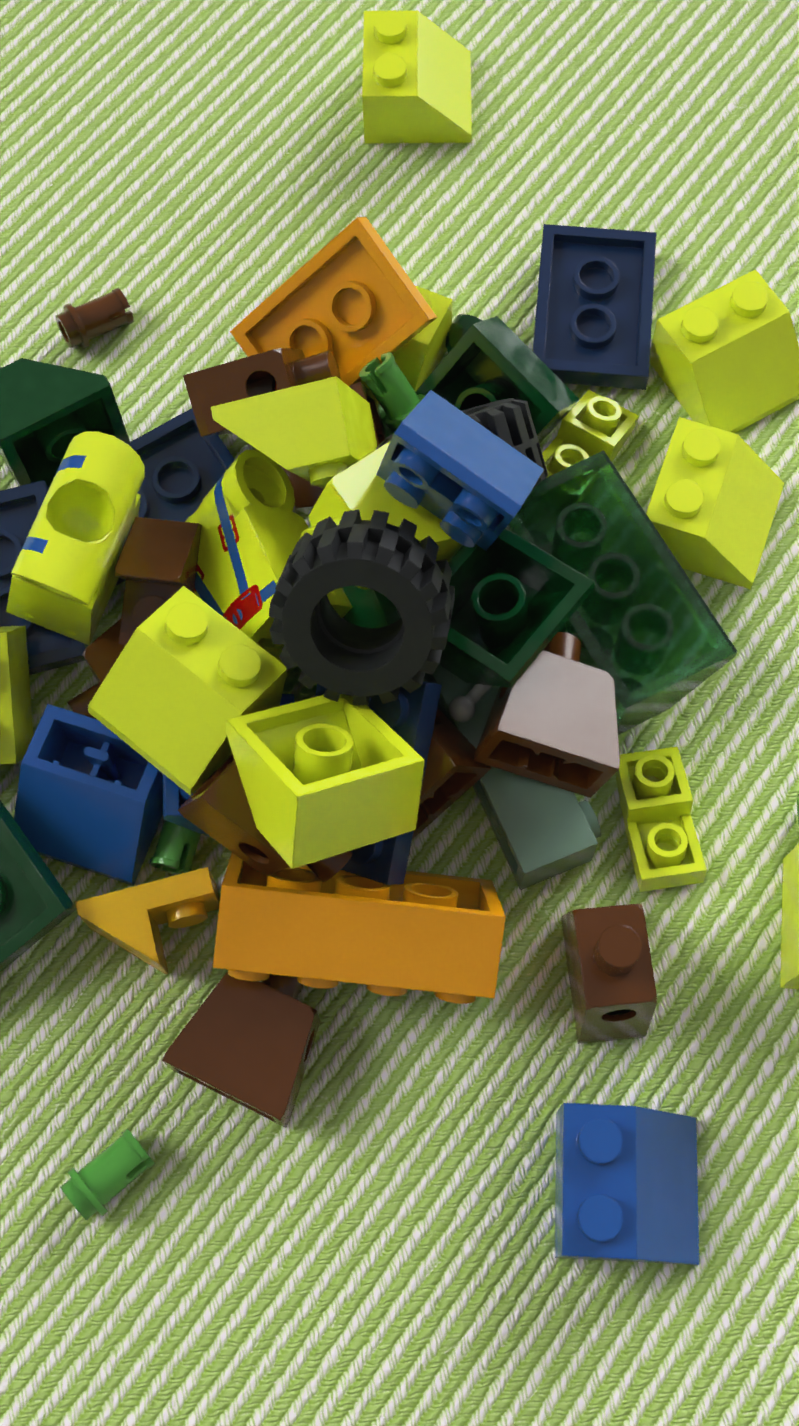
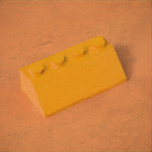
(413, 935)

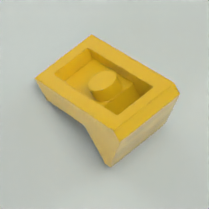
(133, 913)

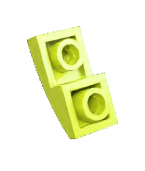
(587, 429)
(659, 819)

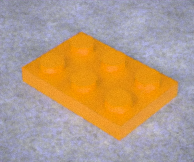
(341, 301)

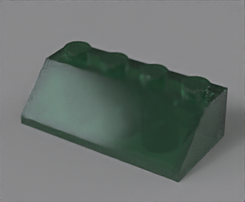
(644, 613)

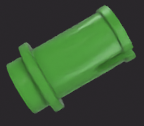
(390, 389)
(175, 849)
(106, 1175)

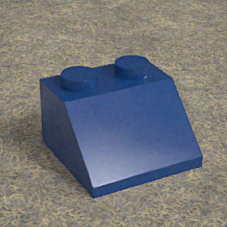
(626, 1185)

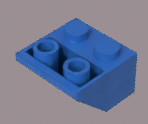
(457, 472)
(88, 796)

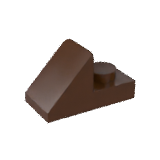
(155, 564)

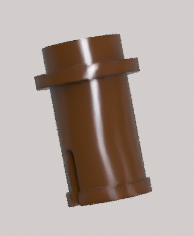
(93, 318)

